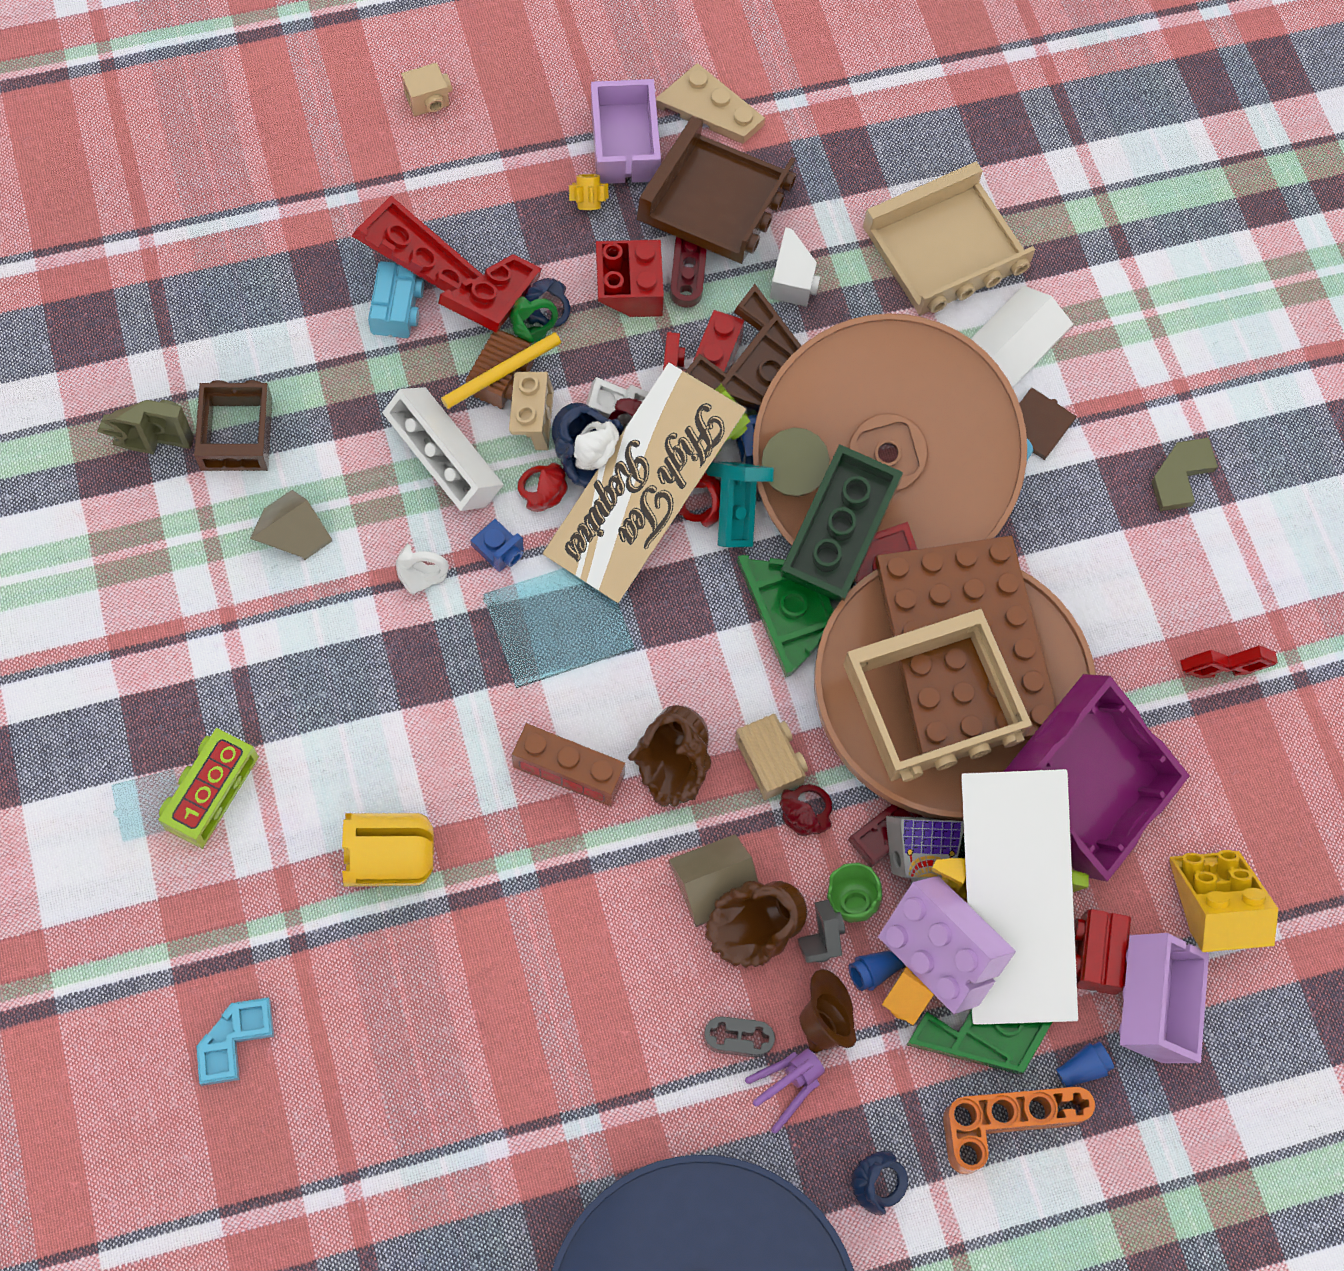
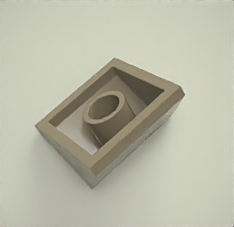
(710, 873)

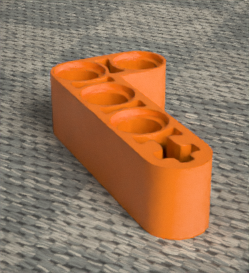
(1018, 1119)

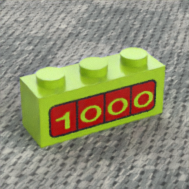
(207, 787)

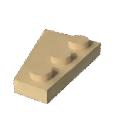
(708, 99)

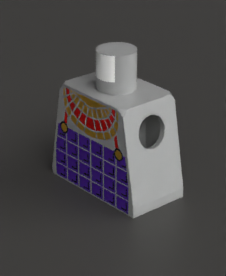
(919, 842)

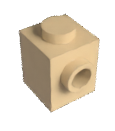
(426, 89)

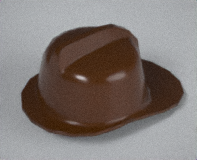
(829, 1014)

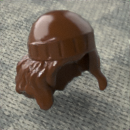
(673, 755)
(755, 922)

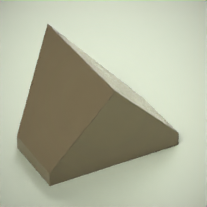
(291, 526)

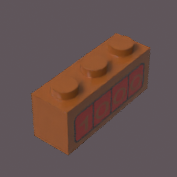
(568, 764)

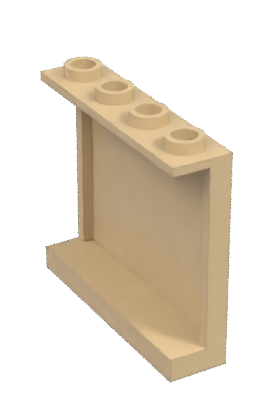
(945, 240)

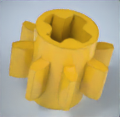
(588, 192)

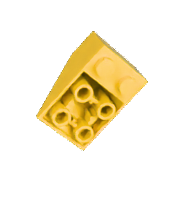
(1224, 901)

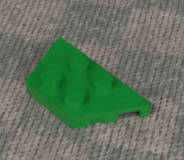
(788, 611)

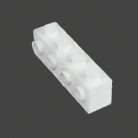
(442, 448)

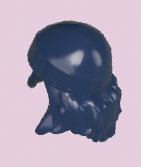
(565, 427)

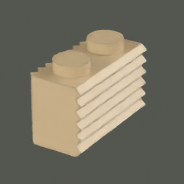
(770, 756)

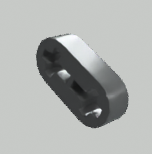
(738, 1046)

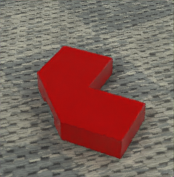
(1241, 663)

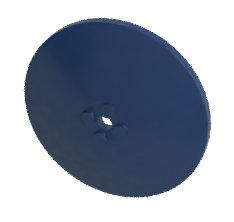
(702, 1218)

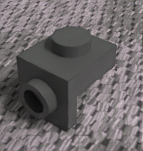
(827, 942)

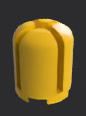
(387, 849)

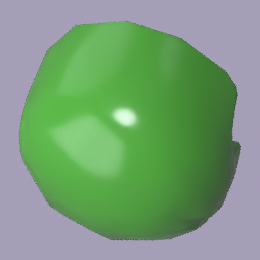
(855, 892)

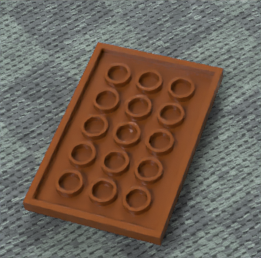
(948, 685)

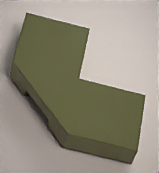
(1172, 481)

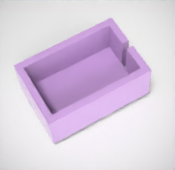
(625, 130)
(946, 944)
(1164, 998)

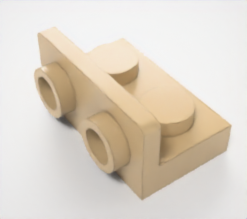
(532, 407)

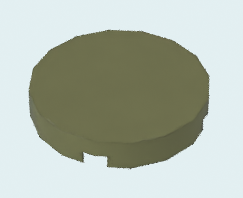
(797, 460)

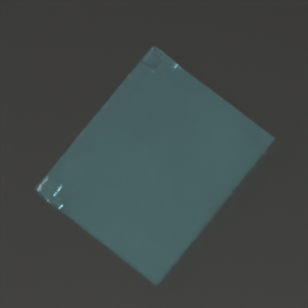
(555, 626)

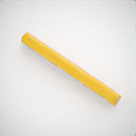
(501, 370)

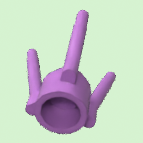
(801, 1070)

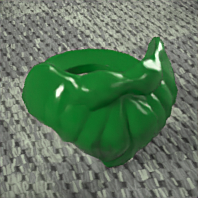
(522, 310)

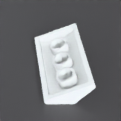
(1023, 332)

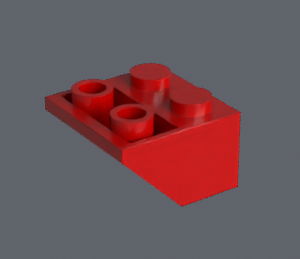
(630, 276)

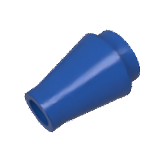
(873, 969)
(1086, 1065)

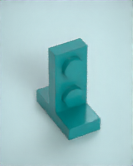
(738, 500)

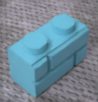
(394, 301)

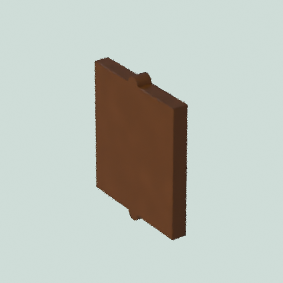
(1044, 422)

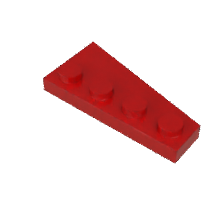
(413, 245)

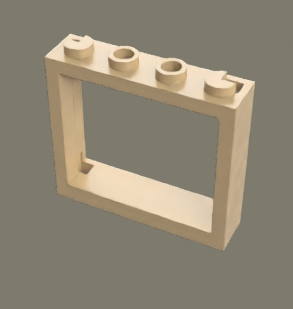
(920, 641)

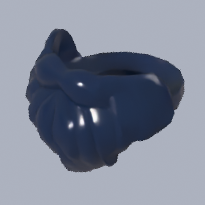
(556, 289)
(866, 1175)

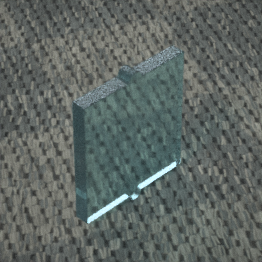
(140, 802)

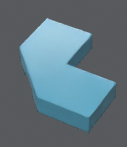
(218, 1050)

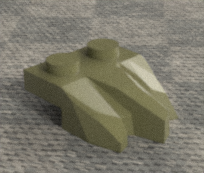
(146, 425)

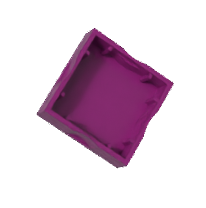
(1114, 769)

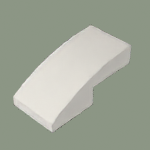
(604, 396)

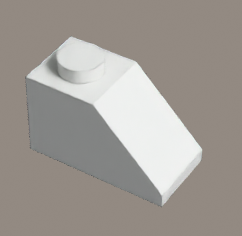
(794, 272)

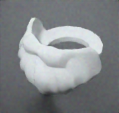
(595, 447)
(416, 574)

